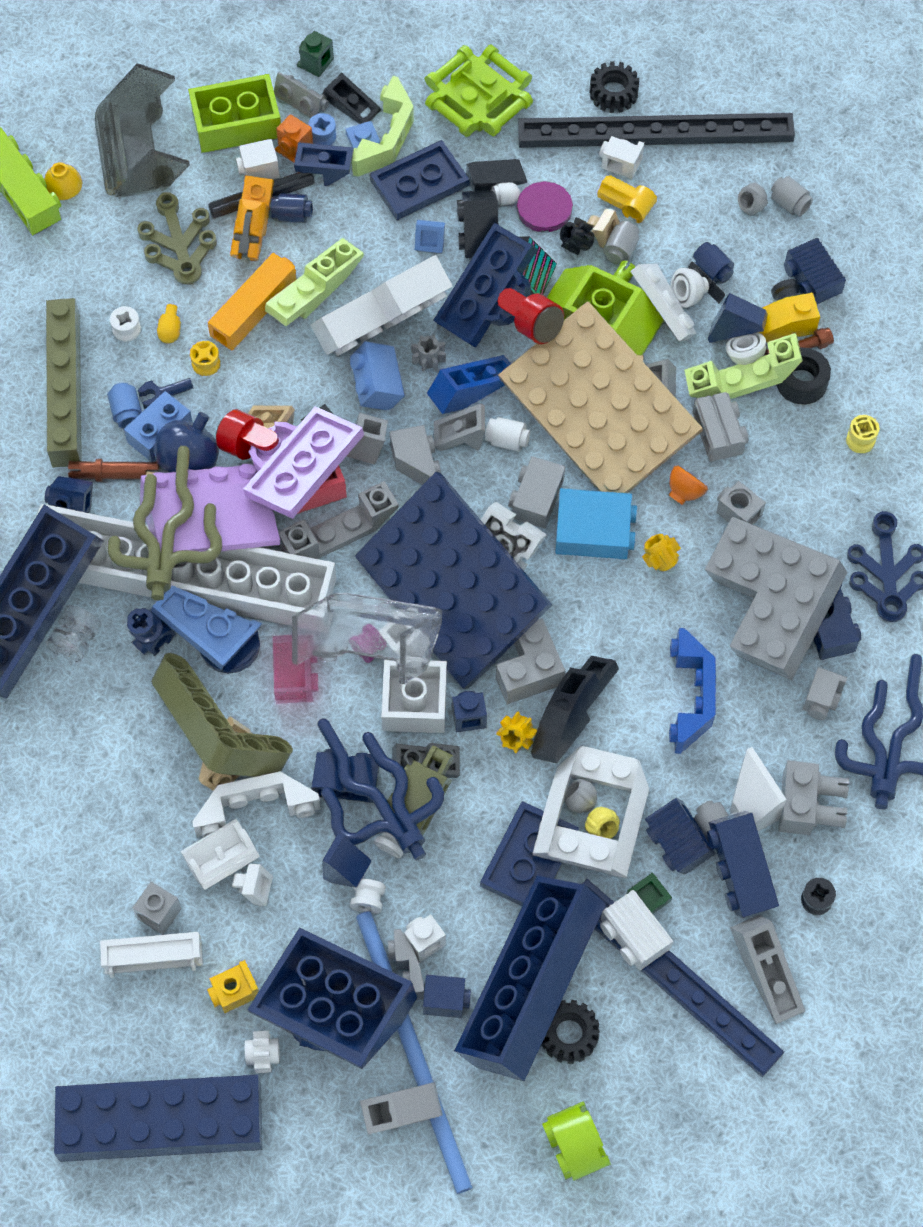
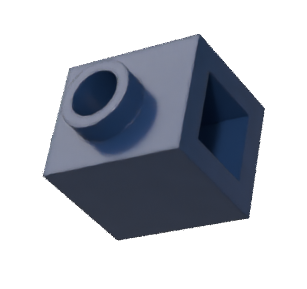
(70, 494)

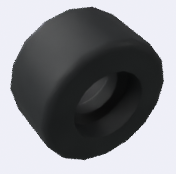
(807, 391)

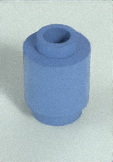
(124, 404)

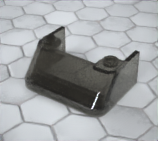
(126, 137)

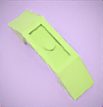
(373, 156)
(744, 379)

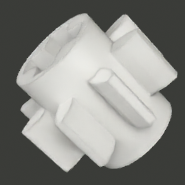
(262, 1051)

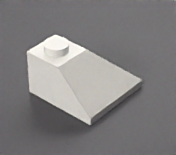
(757, 792)

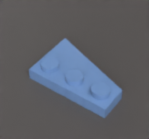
(206, 627)

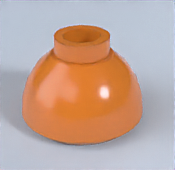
(685, 486)

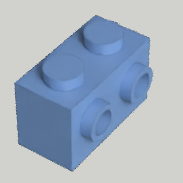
(377, 376)
(144, 428)

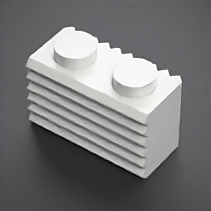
(635, 930)

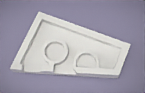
(663, 298)

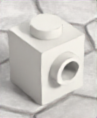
(258, 160)

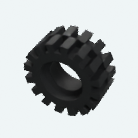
(615, 74)
(587, 1042)

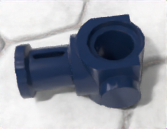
(148, 631)

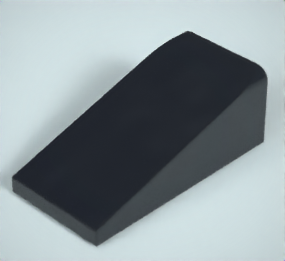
(350, 99)
(489, 173)

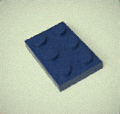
(419, 179)
(513, 864)

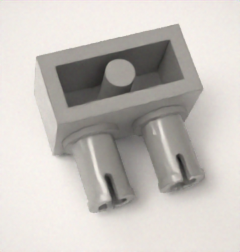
(801, 788)

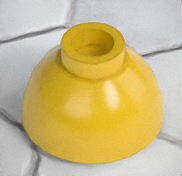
(63, 181)

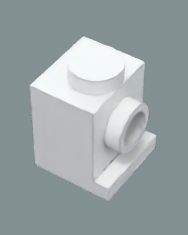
(621, 156)
(425, 937)

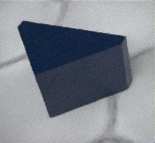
(737, 319)
(344, 863)

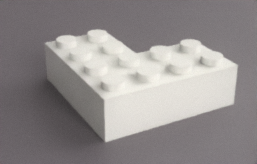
(384, 306)

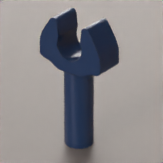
(173, 389)

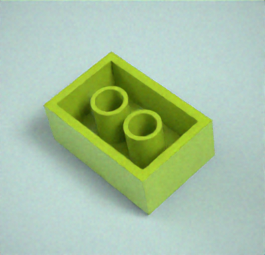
(234, 112)

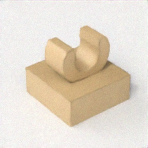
(603, 225)

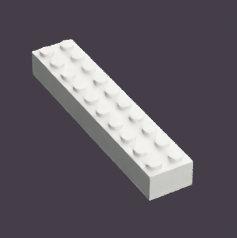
(247, 580)

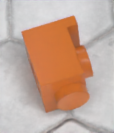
(289, 134)

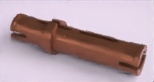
(110, 470)

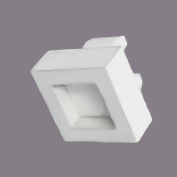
(254, 884)

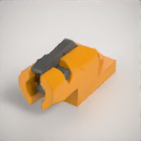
(252, 217)

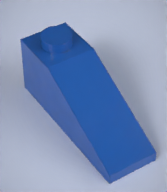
(466, 383)

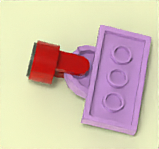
(288, 458)

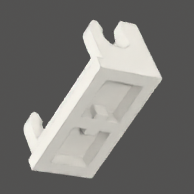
(220, 854)

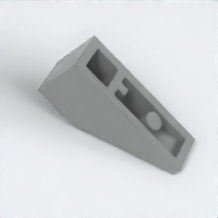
(768, 967)

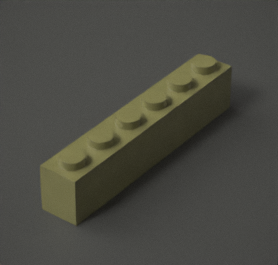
(63, 382)

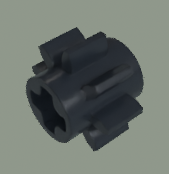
(577, 236)

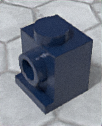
(469, 706)

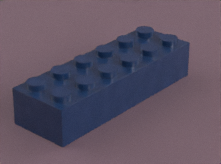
(38, 586)
(530, 977)
(158, 1118)

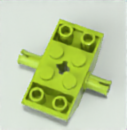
(615, 299)

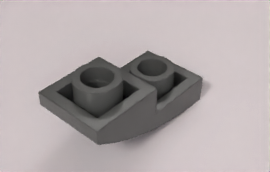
(407, 754)

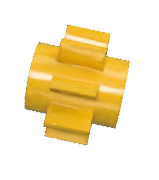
(661, 552)
(516, 732)

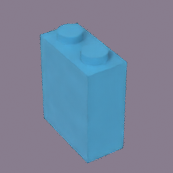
(595, 524)

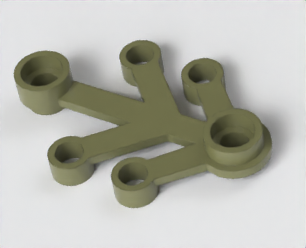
(179, 242)

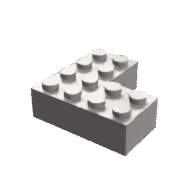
(789, 590)

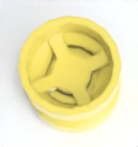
(863, 440)

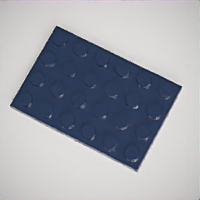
(449, 560)

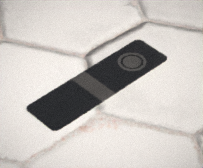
(714, 291)

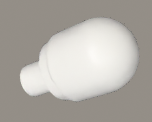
(506, 193)

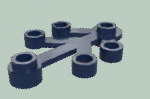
(886, 572)

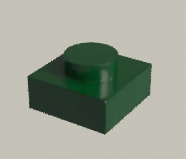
(652, 893)

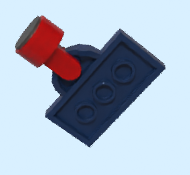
(499, 294)

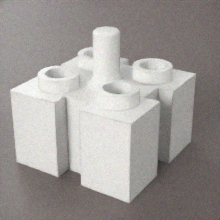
(516, 539)

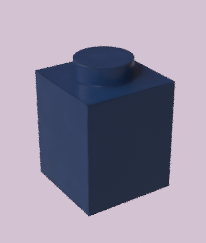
(445, 996)

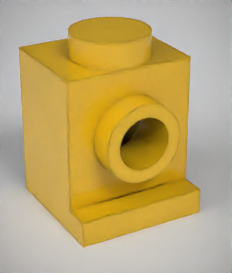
(243, 993)

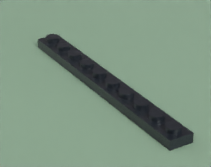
(656, 129)

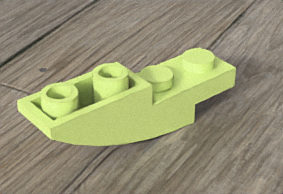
(319, 280)

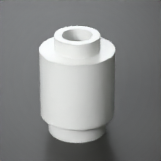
(507, 434)

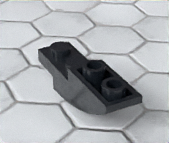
(568, 707)

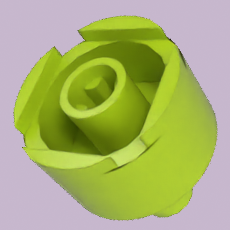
(577, 1140)

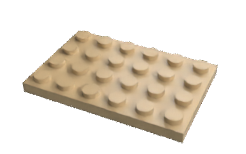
(600, 403)

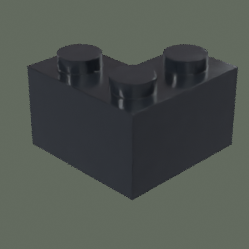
(478, 213)

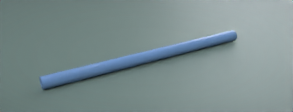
(417, 1062)

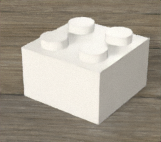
(417, 704)

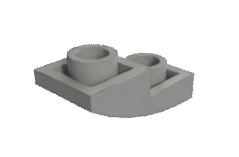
(405, 957)

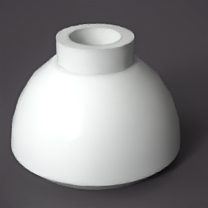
(688, 286)
(746, 348)

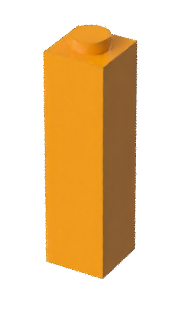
(248, 303)

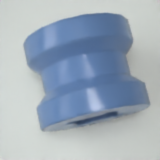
(318, 123)

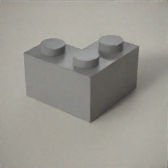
(534, 670)

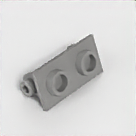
(298, 95)

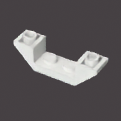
(236, 794)

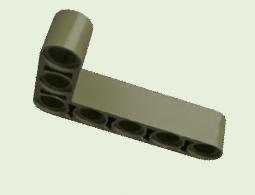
(209, 730)

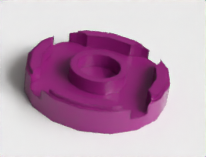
(544, 206)

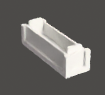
(151, 953)

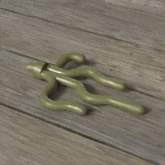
(161, 563)

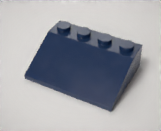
(334, 998)

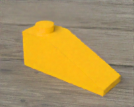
(791, 316)

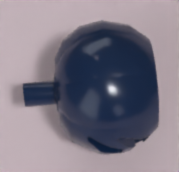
(179, 433)

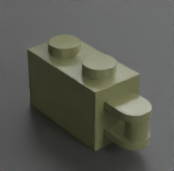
(417, 774)

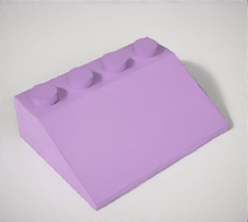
(238, 518)

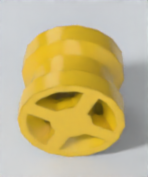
(205, 351)

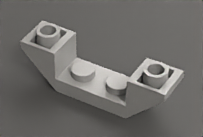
(373, 510)

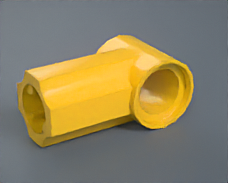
(631, 200)

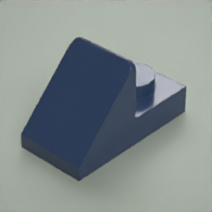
(328, 160)

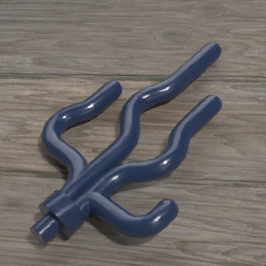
(887, 771)
(400, 824)

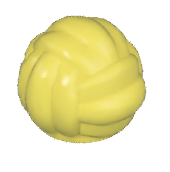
(602, 822)

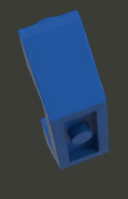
(694, 655)

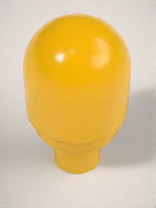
(169, 325)

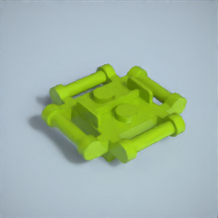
(476, 93)

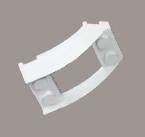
(583, 848)

